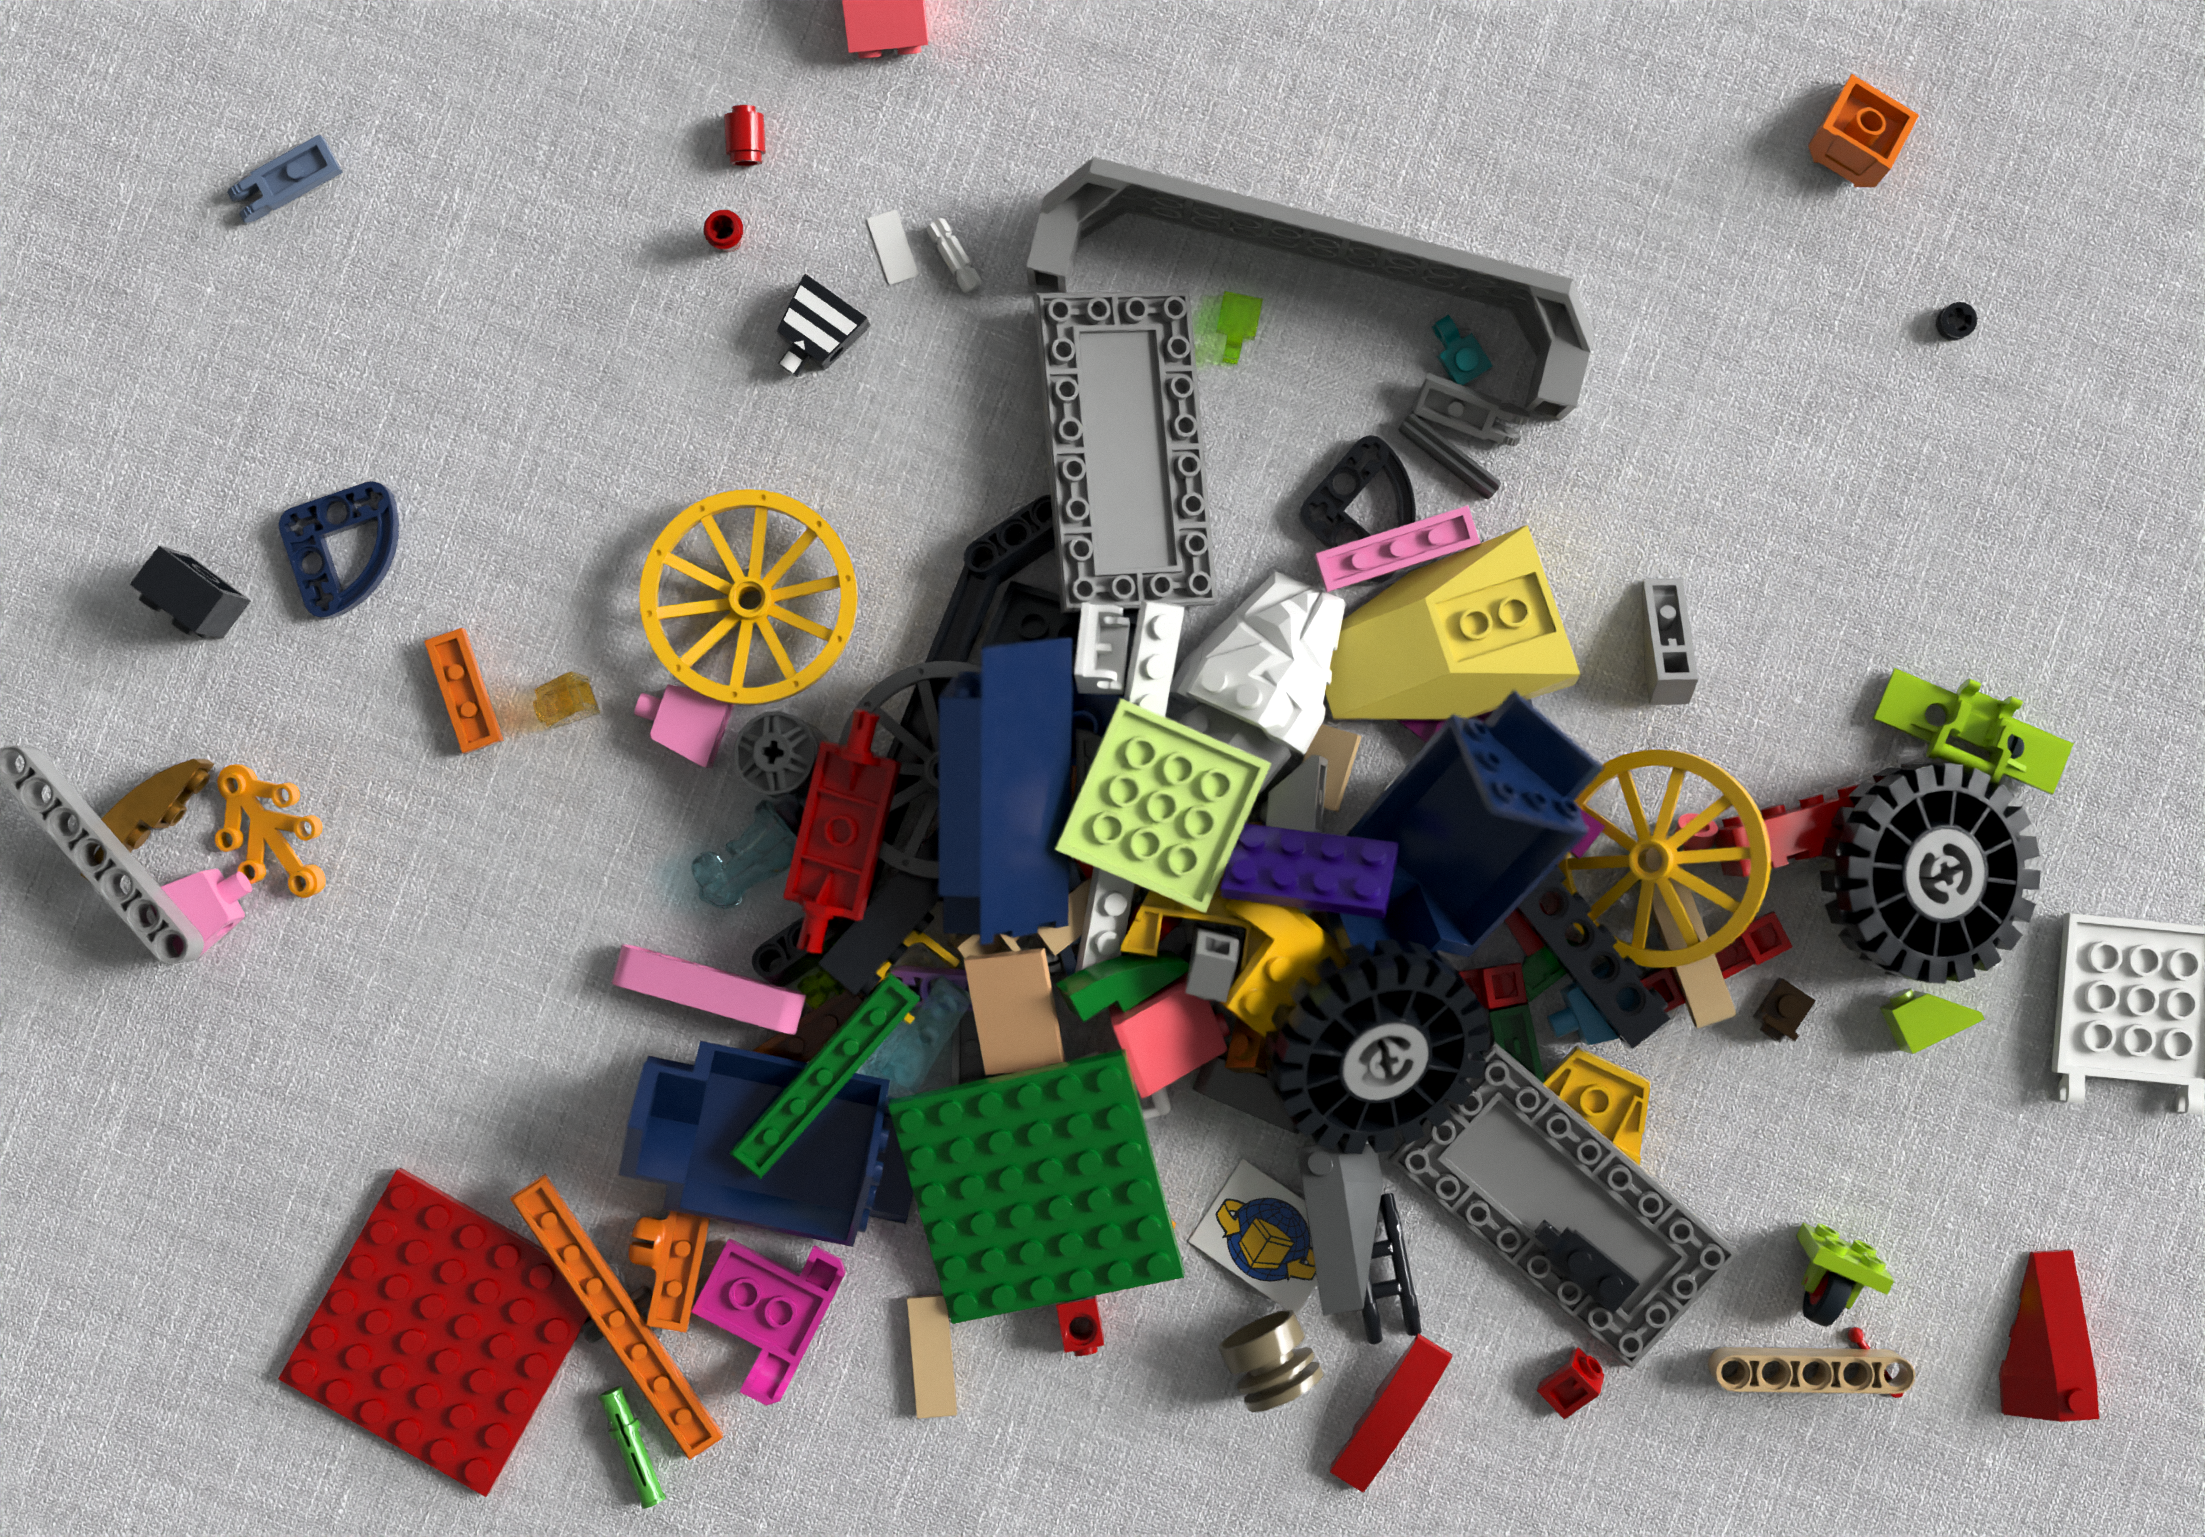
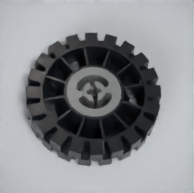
(1901, 835)
(1328, 1058)

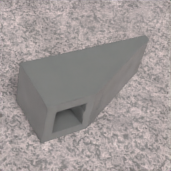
(1211, 962)

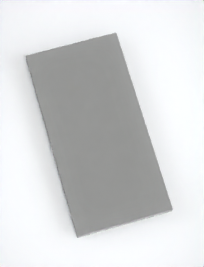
(1125, 449)
(1530, 1157)

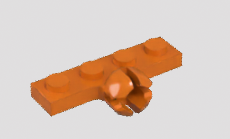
(677, 1263)

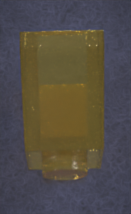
(565, 700)

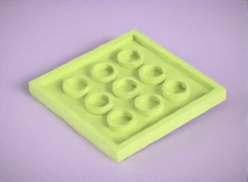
(1162, 805)

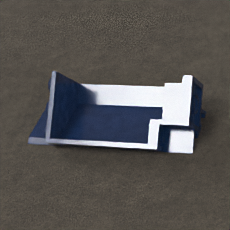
(1006, 791)
(1474, 828)
(818, 1189)

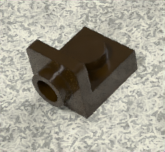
(1783, 1011)

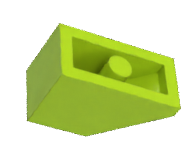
(1925, 1019)

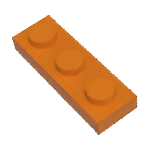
(463, 690)

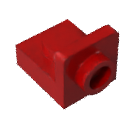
(1573, 1384)

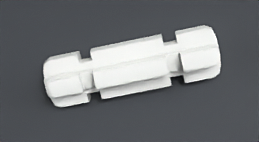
(954, 255)

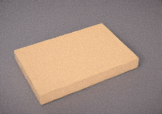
(1014, 1010)

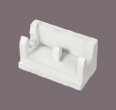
(1101, 649)

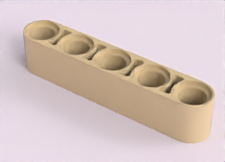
(1700, 981)
(1829, 1375)

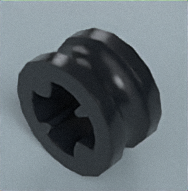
(1963, 311)

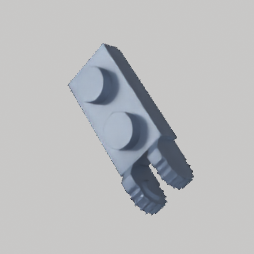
(286, 178)

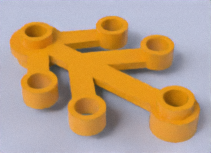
(265, 828)

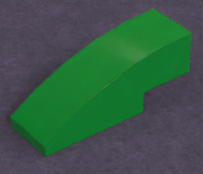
(1119, 981)

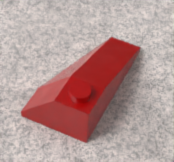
(2050, 1354)

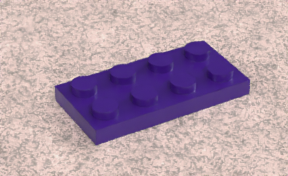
(1311, 871)

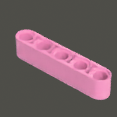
(709, 989)

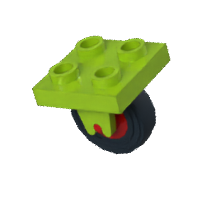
(1837, 1273)

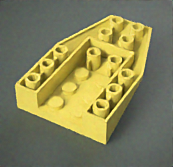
(1454, 639)

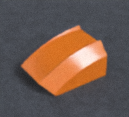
(1862, 133)

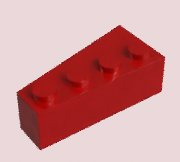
(1791, 832)

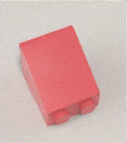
(885, 25)
(1168, 1035)

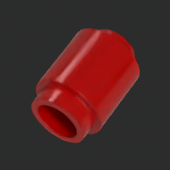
(744, 135)

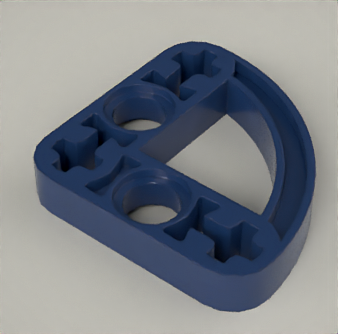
(314, 540)

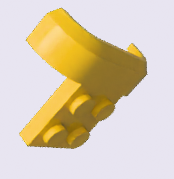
(1287, 953)

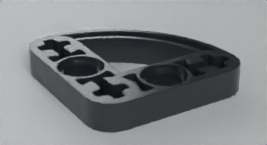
(1337, 503)

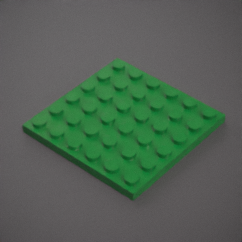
(1037, 1187)

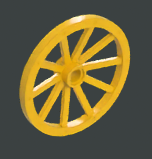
(762, 502)
(1757, 851)

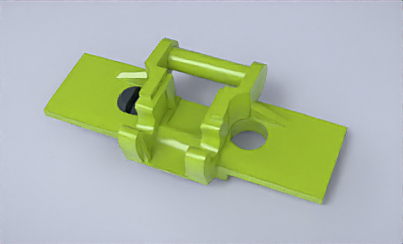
(1977, 719)

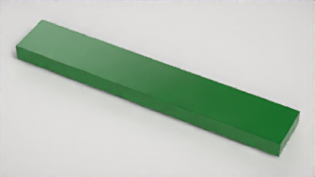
(824, 1075)

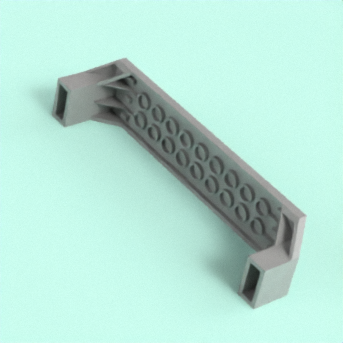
(1539, 301)

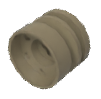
(1273, 1367)

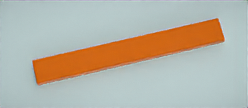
(616, 1316)

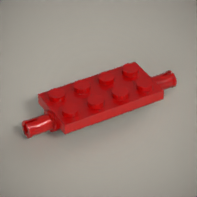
(841, 831)

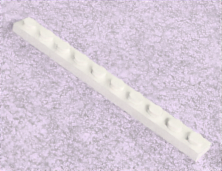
(1149, 688)

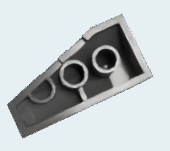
(1342, 1215)

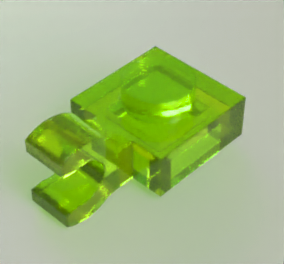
(1238, 321)

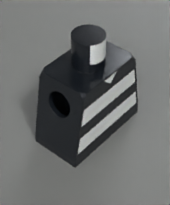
(817, 327)

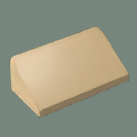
(1340, 750)

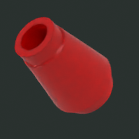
(718, 225)

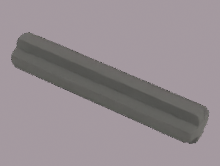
(1449, 456)

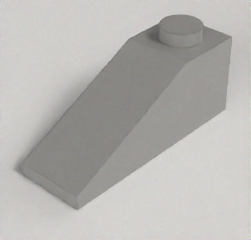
(1667, 643)

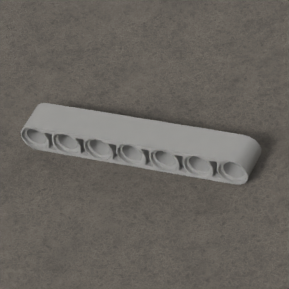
(117, 859)

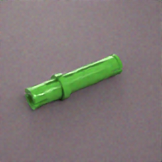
(625, 1431)

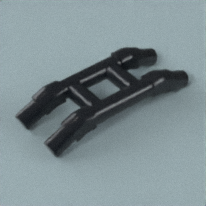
(1400, 1286)

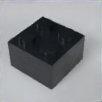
(189, 593)

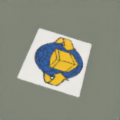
(1261, 1236)

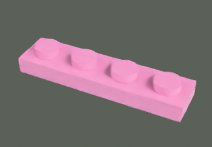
(1397, 549)

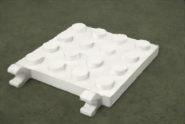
(2131, 1006)

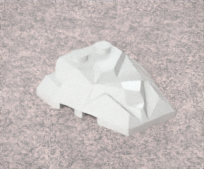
(1269, 661)

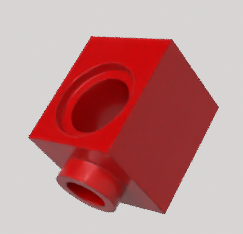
(1085, 1343)

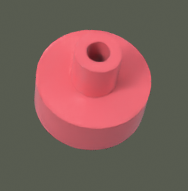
(1701, 840)

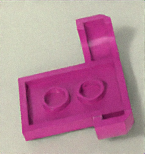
(769, 1309)

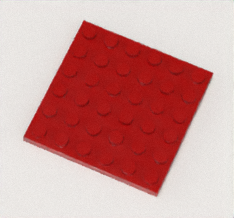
(439, 1333)

